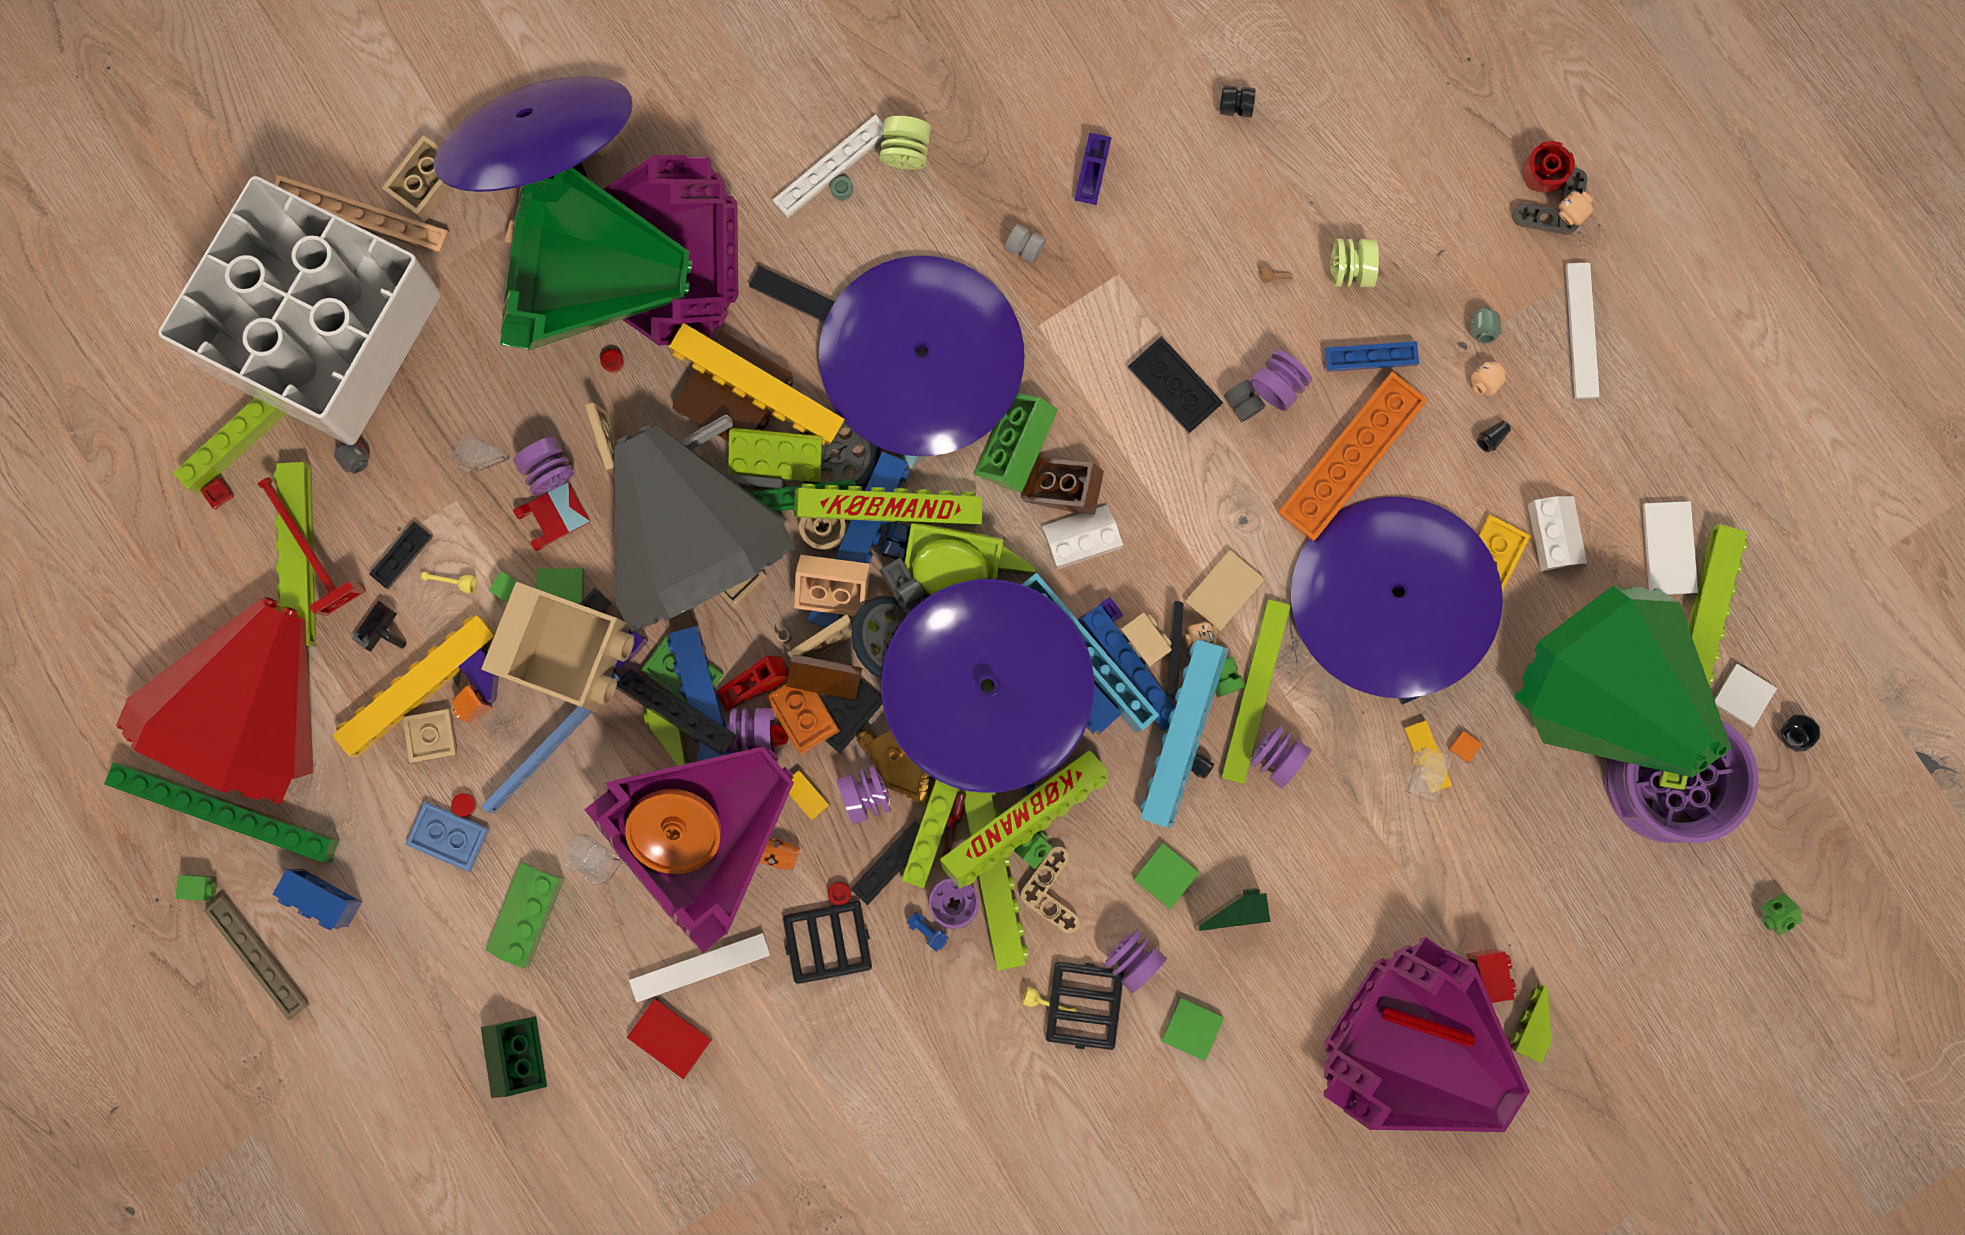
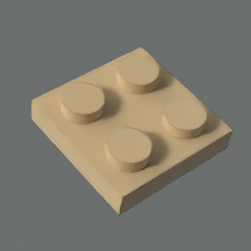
(430, 736)

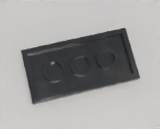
(1175, 385)

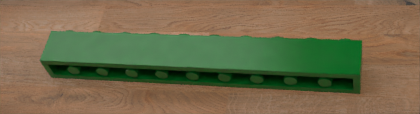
(221, 812)

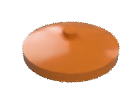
(673, 831)

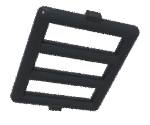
(822, 973)
(1113, 997)

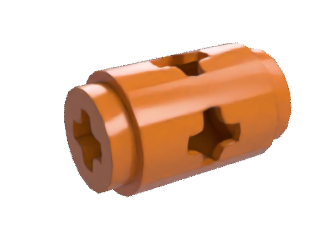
(784, 854)

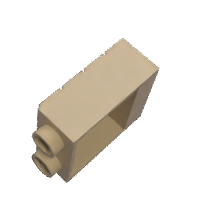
(558, 647)

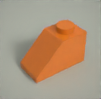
(469, 704)

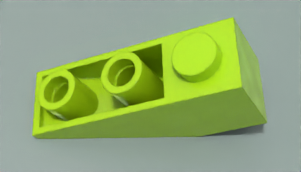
(1535, 1029)

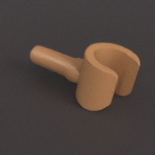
(1267, 275)

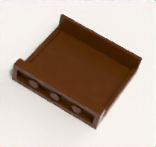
(708, 401)

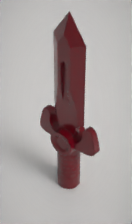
(954, 817)

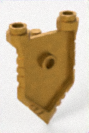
(895, 766)

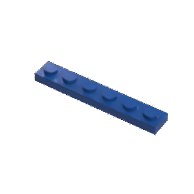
(1125, 658)

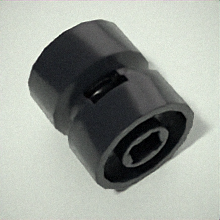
(1237, 101)

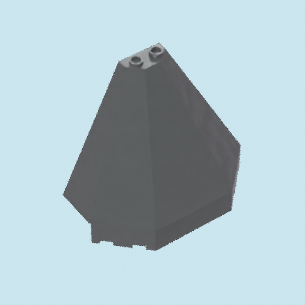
(683, 529)

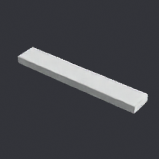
(830, 167)
(1582, 331)
(699, 967)

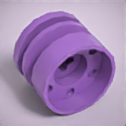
(1281, 380)
(544, 466)
(751, 731)
(1280, 756)
(864, 795)
(946, 916)
(1135, 960)

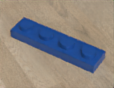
(1371, 356)

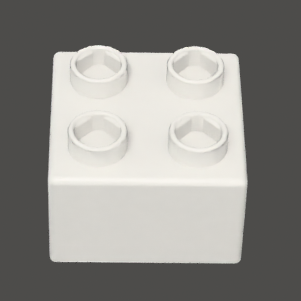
(301, 310)

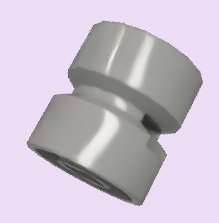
(1027, 245)

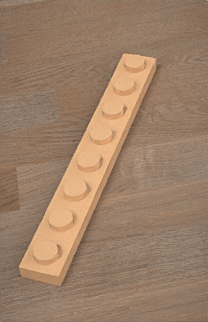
(370, 216)

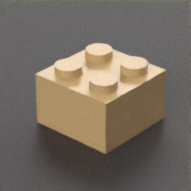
(1146, 640)

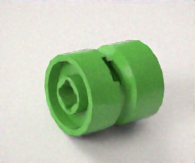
(1229, 679)

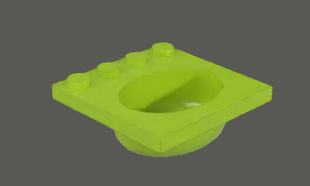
(950, 556)

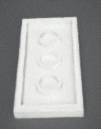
(1670, 547)

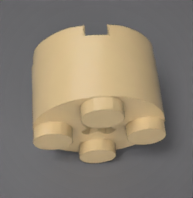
(820, 541)

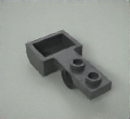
(902, 585)

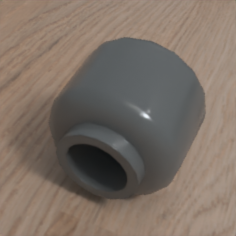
(352, 457)

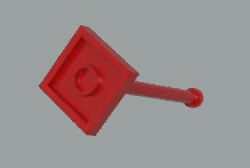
(335, 597)

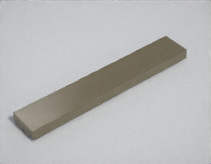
(256, 957)

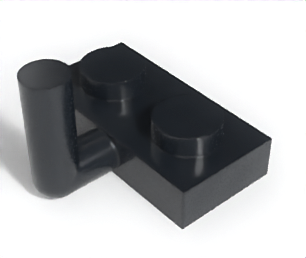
(376, 626)

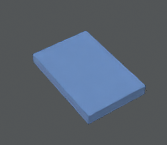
(447, 836)

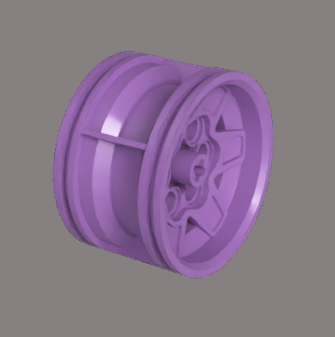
(1737, 791)

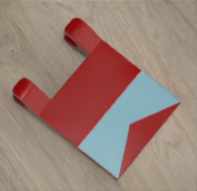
(556, 514)

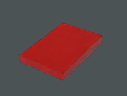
(669, 1038)

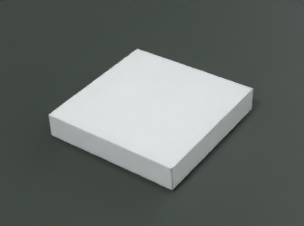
(1744, 695)

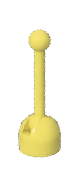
(465, 583)
(1032, 998)

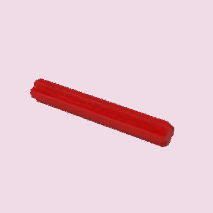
(1428, 1027)

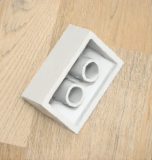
(1557, 533)
(1082, 537)

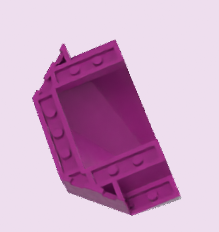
(694, 210)
(748, 798)
(1412, 1079)

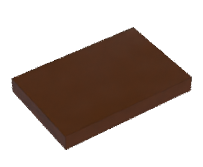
(824, 677)

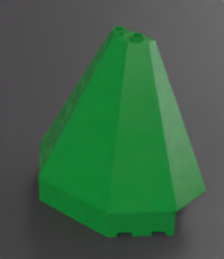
(583, 263)
(1626, 685)

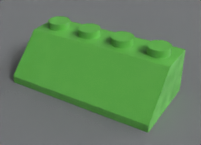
(1016, 442)
(524, 915)

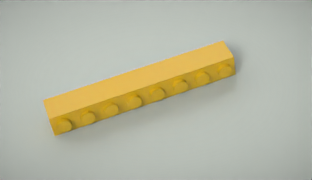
(754, 383)
(414, 687)

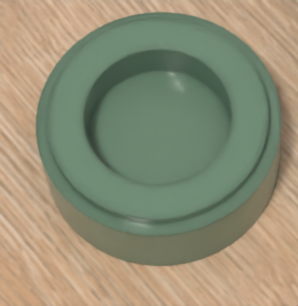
(841, 188)

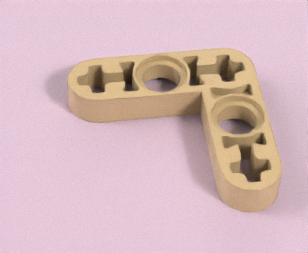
(1043, 898)

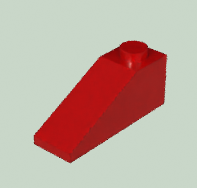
(754, 682)

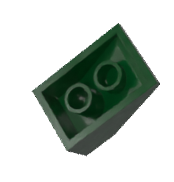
(1241, 910)

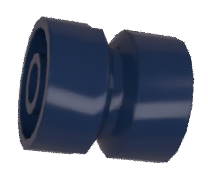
(897, 541)

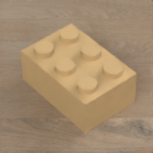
(416, 182)

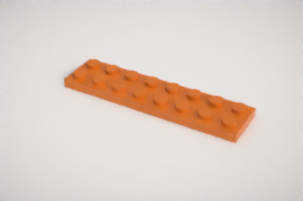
(1352, 456)

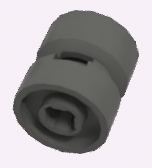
(1244, 400)

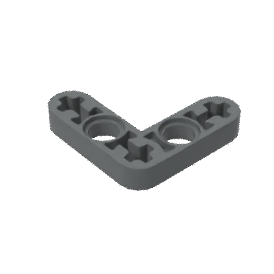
(1557, 224)

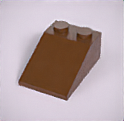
(1064, 485)

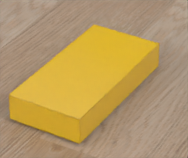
(807, 796)

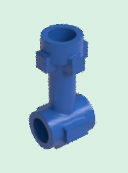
(936, 939)

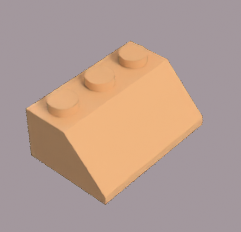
(831, 585)

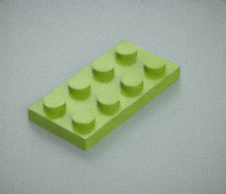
(775, 454)

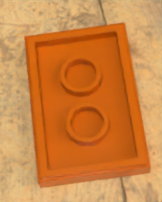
(802, 717)

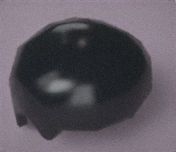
(1800, 733)

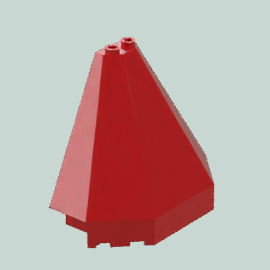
(232, 707)

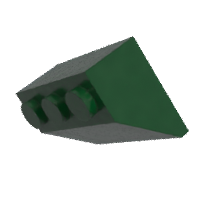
(513, 1057)

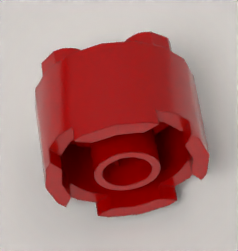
(1553, 176)

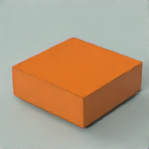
(1465, 746)

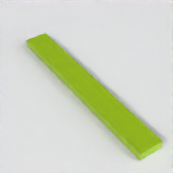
(1255, 691)

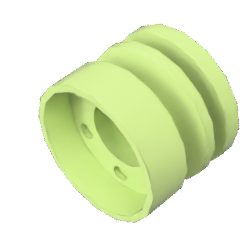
(905, 142)
(1356, 263)

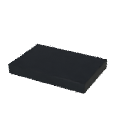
(851, 714)

